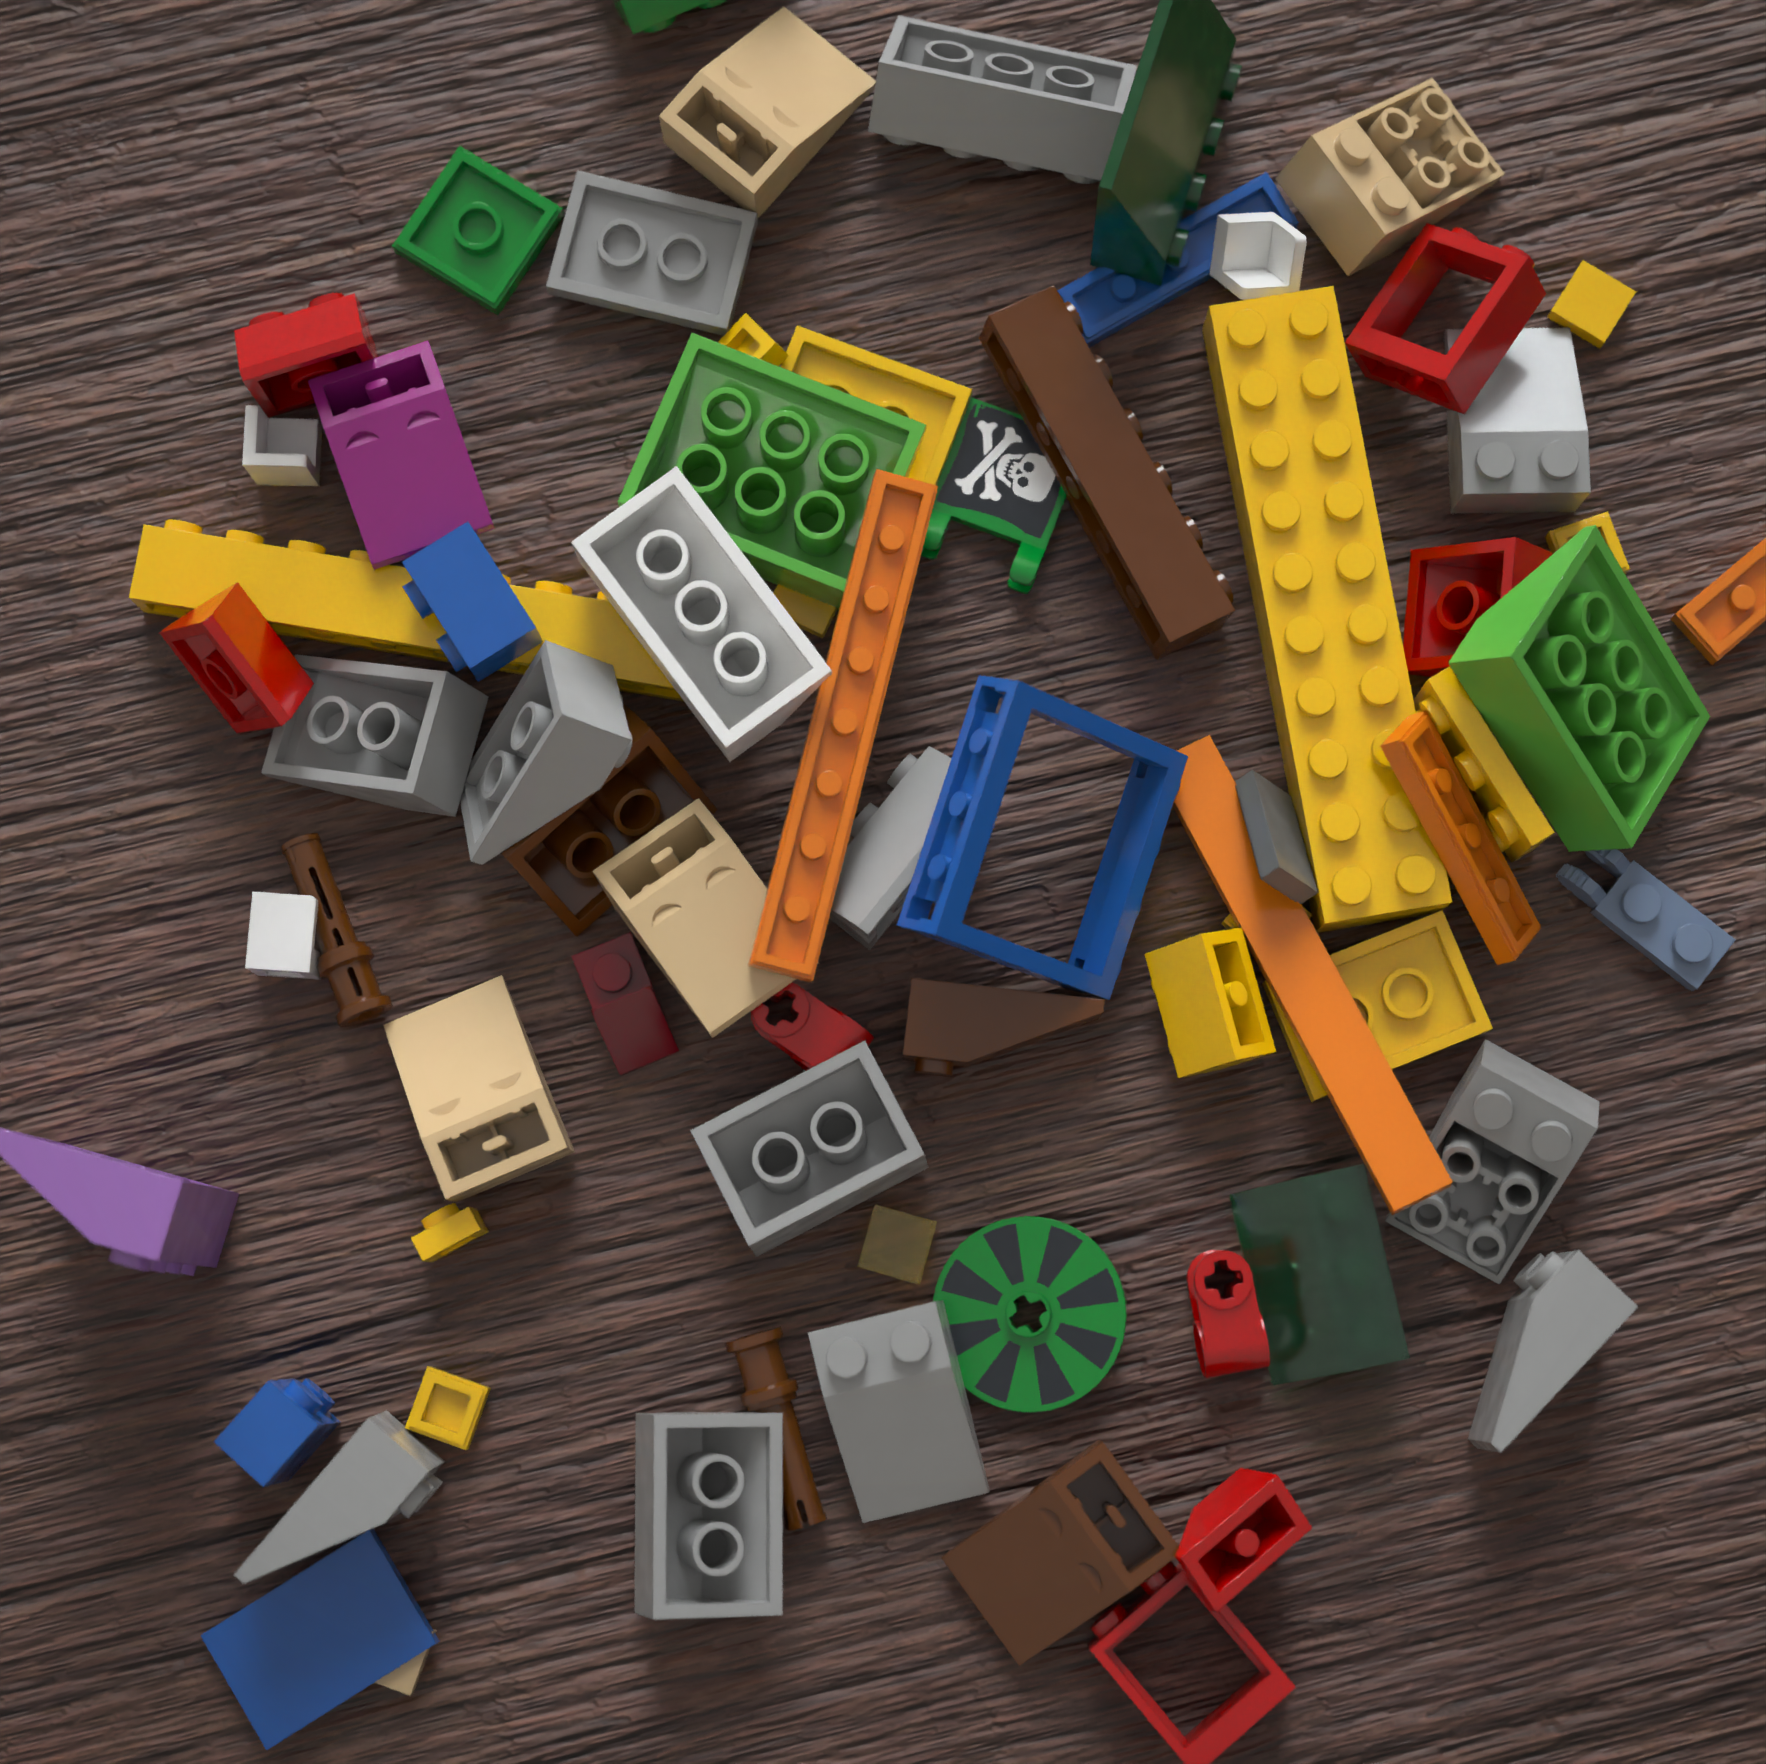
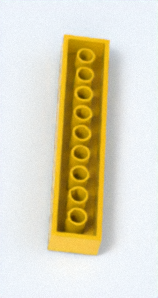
(1322, 602)

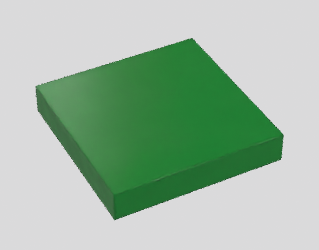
(478, 230)

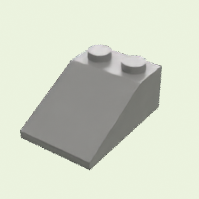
(1524, 433)
(380, 734)
(544, 750)
(1544, 1339)
(900, 1411)
(364, 1486)

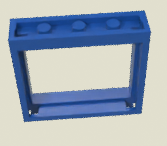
(968, 813)

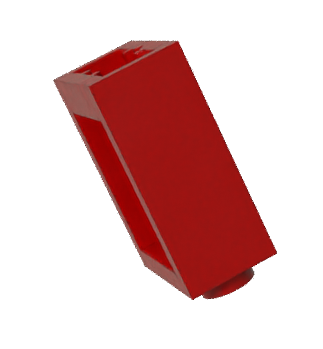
(1460, 374)
(1231, 1717)

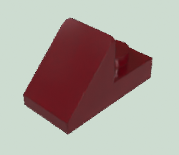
(625, 1004)

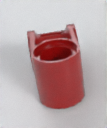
(815, 1034)
(1228, 1327)

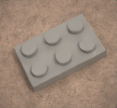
(652, 253)

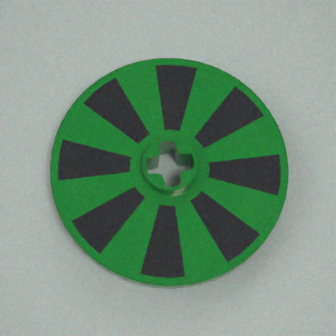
(1079, 1329)

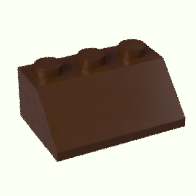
(631, 802)

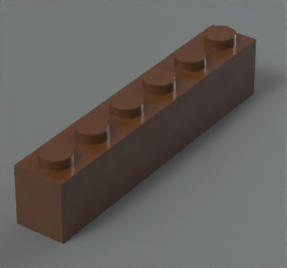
(1107, 471)

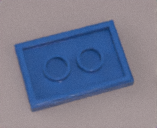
(319, 1638)

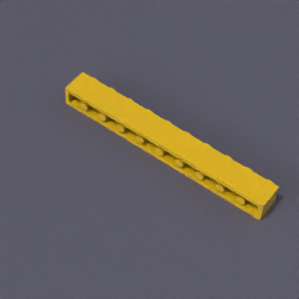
(361, 607)

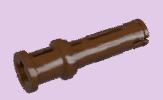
(350, 959)
(771, 1391)

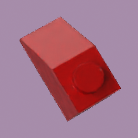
(1238, 1534)

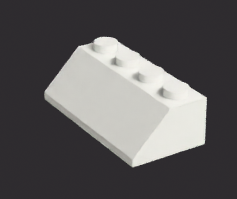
(702, 613)

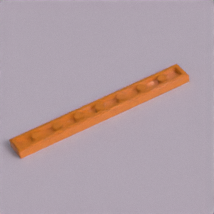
(843, 727)
(1308, 990)

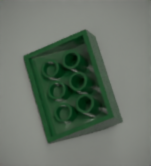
(1163, 140)

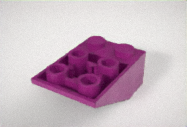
(399, 453)

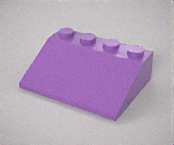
(137, 1211)

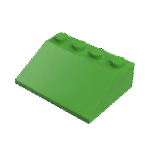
(775, 461)
(1582, 694)

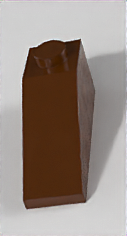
(973, 1023)

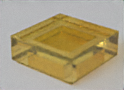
(897, 1244)

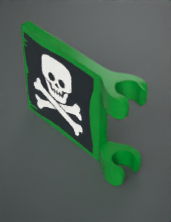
(998, 486)

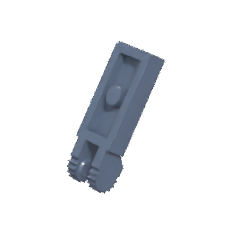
(1650, 917)

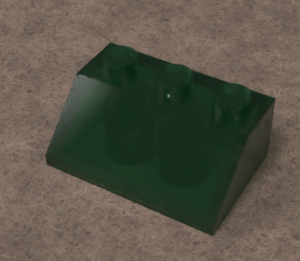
(1320, 1275)

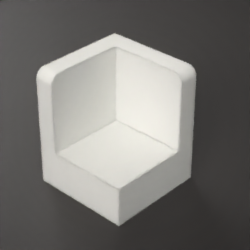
(1257, 255)
(281, 449)
(283, 936)

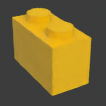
(1210, 1002)

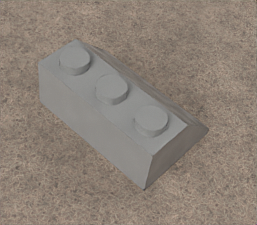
(887, 849)
(810, 1148)
(708, 1514)

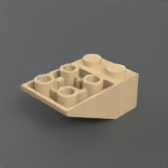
(764, 109)
(1387, 174)
(695, 914)
(476, 1090)

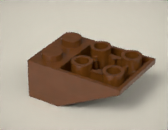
(1061, 1553)

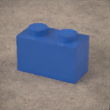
(472, 602)
(279, 1429)

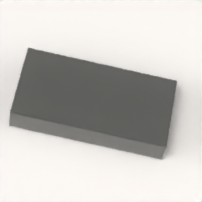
(1275, 837)

